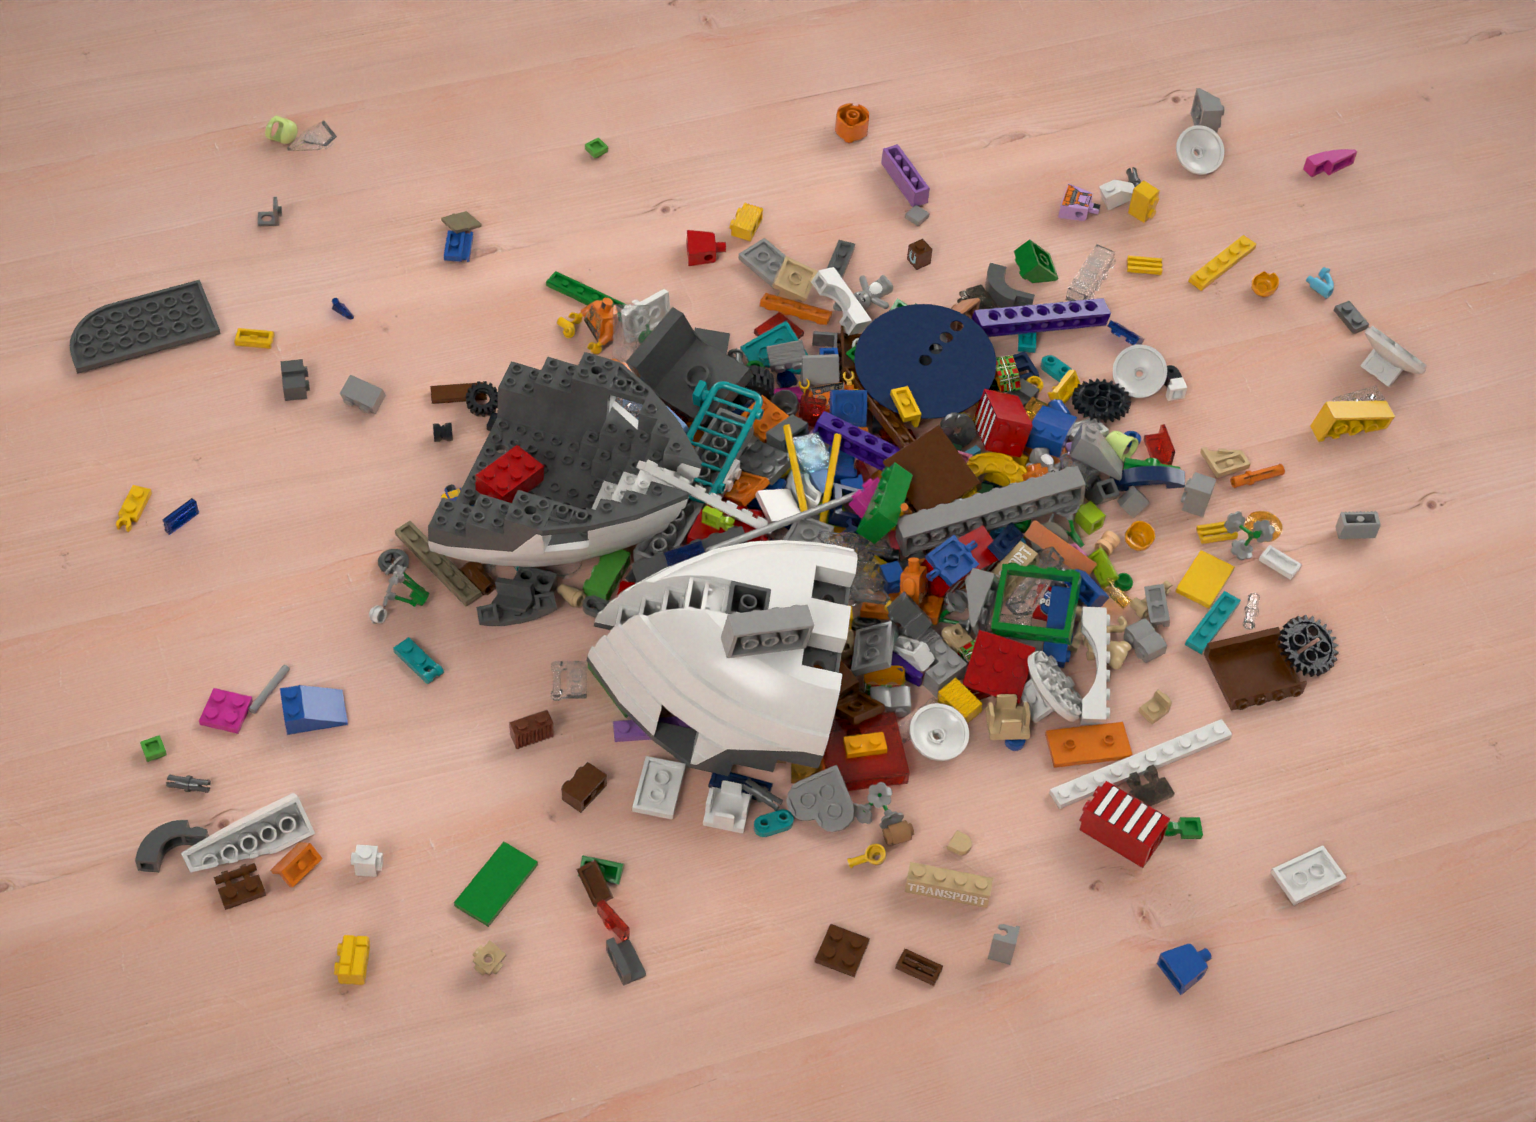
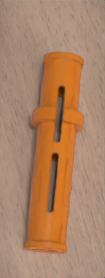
(1250, 477)

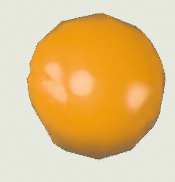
(1265, 284)
(1140, 535)

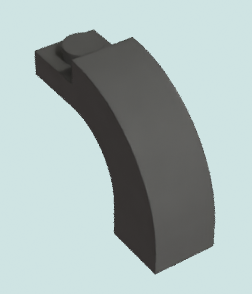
(1000, 292)
(1102, 491)
(163, 839)

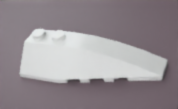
(253, 835)

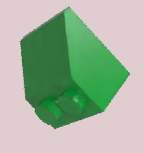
(1035, 263)

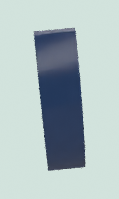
(1151, 476)

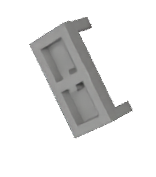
(1157, 605)
(1004, 946)

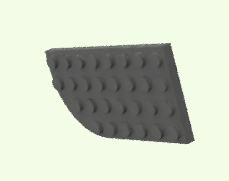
(142, 326)

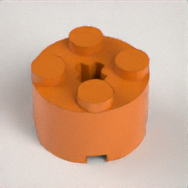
(852, 122)

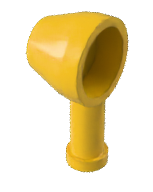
(870, 853)

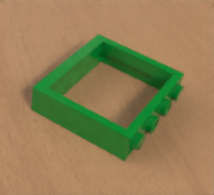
(1032, 632)

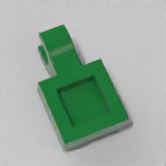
(1187, 827)

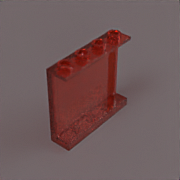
(868, 770)

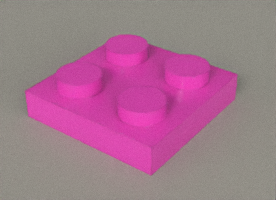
(225, 710)

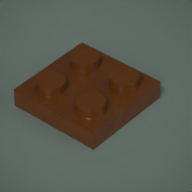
(858, 707)
(842, 950)

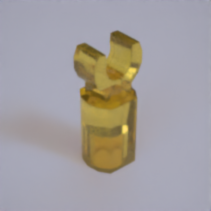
(1116, 594)

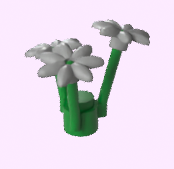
(418, 593)

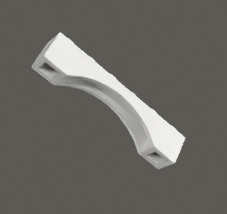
(1094, 628)

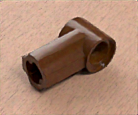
(476, 574)

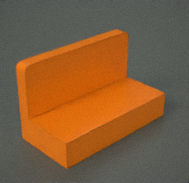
(297, 863)

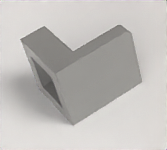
(1133, 501)

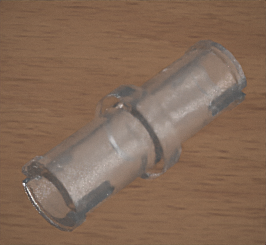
(1251, 611)

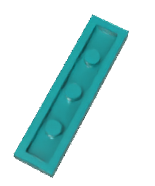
(1212, 622)

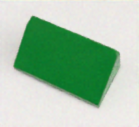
(611, 870)

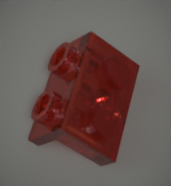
(811, 409)

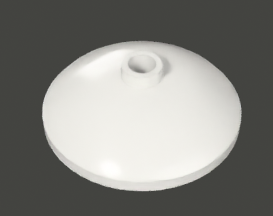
(1206, 144)
(1142, 359)
(946, 724)

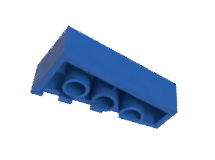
(1056, 619)

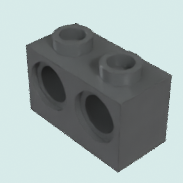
(538, 578)

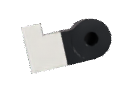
(1175, 384)

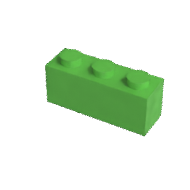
(607, 574)

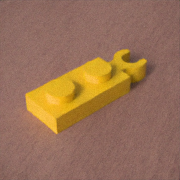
(133, 506)

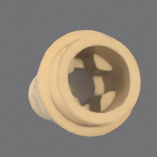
(572, 595)

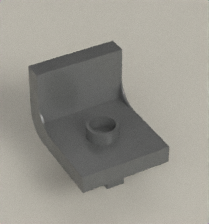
(677, 359)

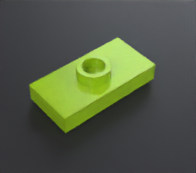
(1104, 567)

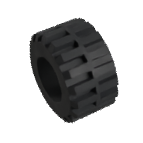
(761, 383)

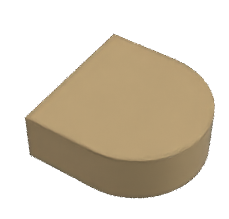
(960, 843)

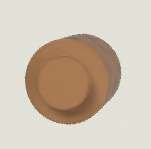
(898, 833)

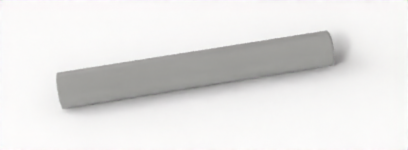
(268, 689)

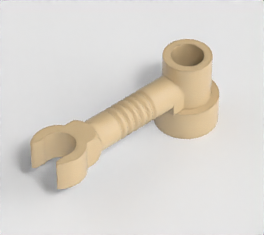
(1140, 606)
(1078, 635)

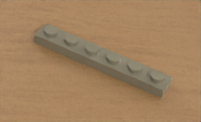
(438, 564)

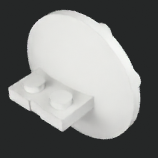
(1389, 358)
(1050, 690)

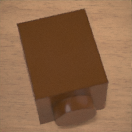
(919, 254)

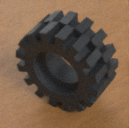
(482, 388)

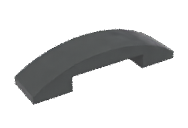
(492, 616)

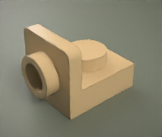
(1156, 707)

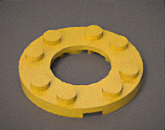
(995, 463)

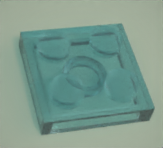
(811, 453)

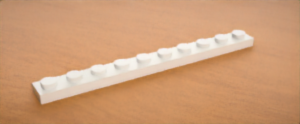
(1158, 755)

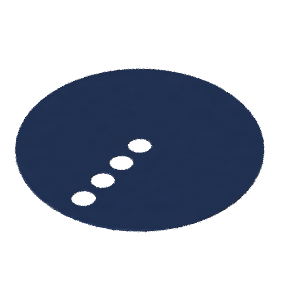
(891, 351)

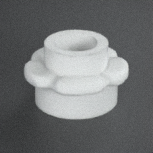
(378, 614)

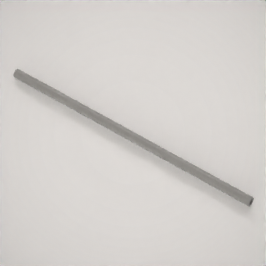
(784, 522)

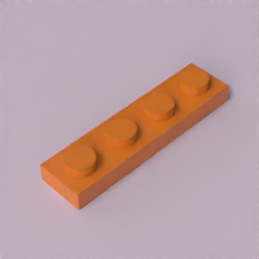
(795, 308)
(1072, 557)

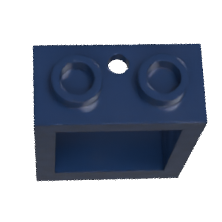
(836, 515)

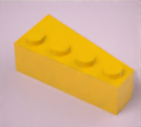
(1351, 418)

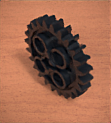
(1101, 400)
(1312, 659)

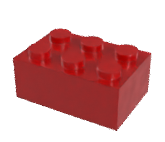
(508, 474)

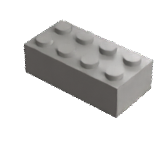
(767, 631)

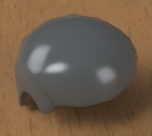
(786, 401)

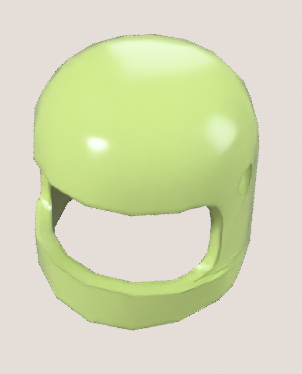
(286, 130)
(1119, 442)

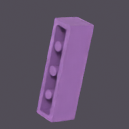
(905, 175)

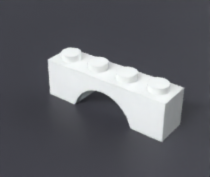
(831, 285)

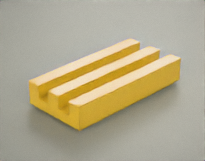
(1146, 263)
(254, 338)
(1215, 530)

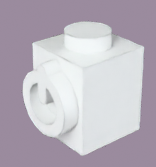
(367, 860)

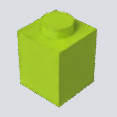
(1089, 518)

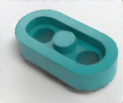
(1054, 367)
(774, 823)

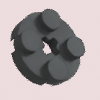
(961, 421)

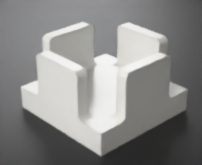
(727, 807)

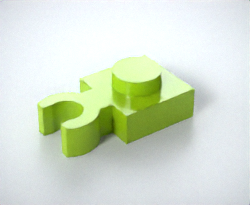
(715, 518)

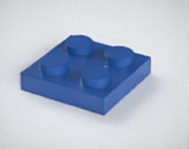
(849, 406)

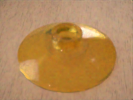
(1264, 515)

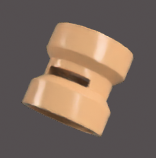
(1108, 542)

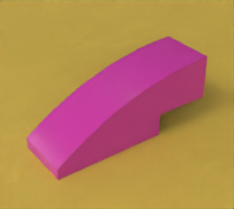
(1329, 161)

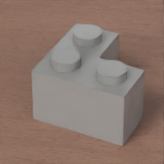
(1198, 494)
(944, 668)

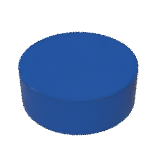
(1015, 745)

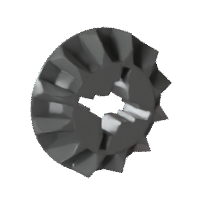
(385, 559)
(862, 622)

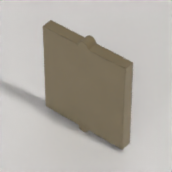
(461, 222)

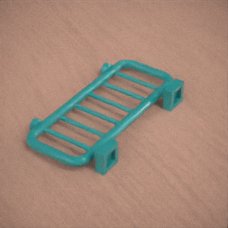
(702, 394)

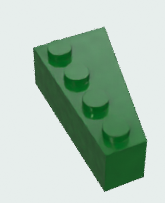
(885, 504)

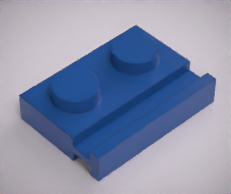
(458, 246)

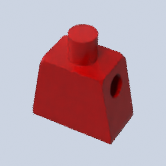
(702, 247)

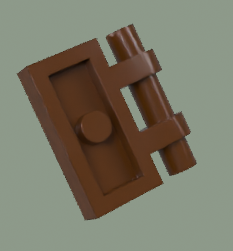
(241, 891)

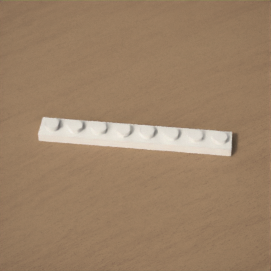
(699, 492)

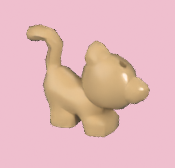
(1117, 649)

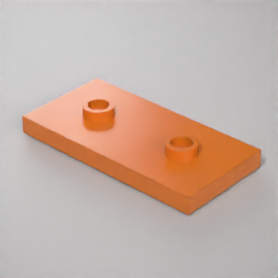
(1088, 744)

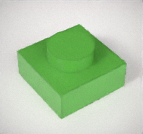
(596, 147)
(153, 748)

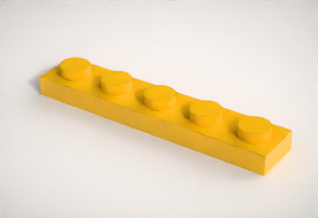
(1222, 262)

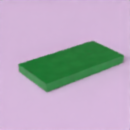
(495, 884)

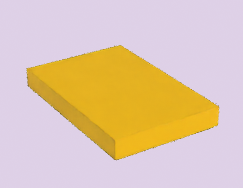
(1205, 579)

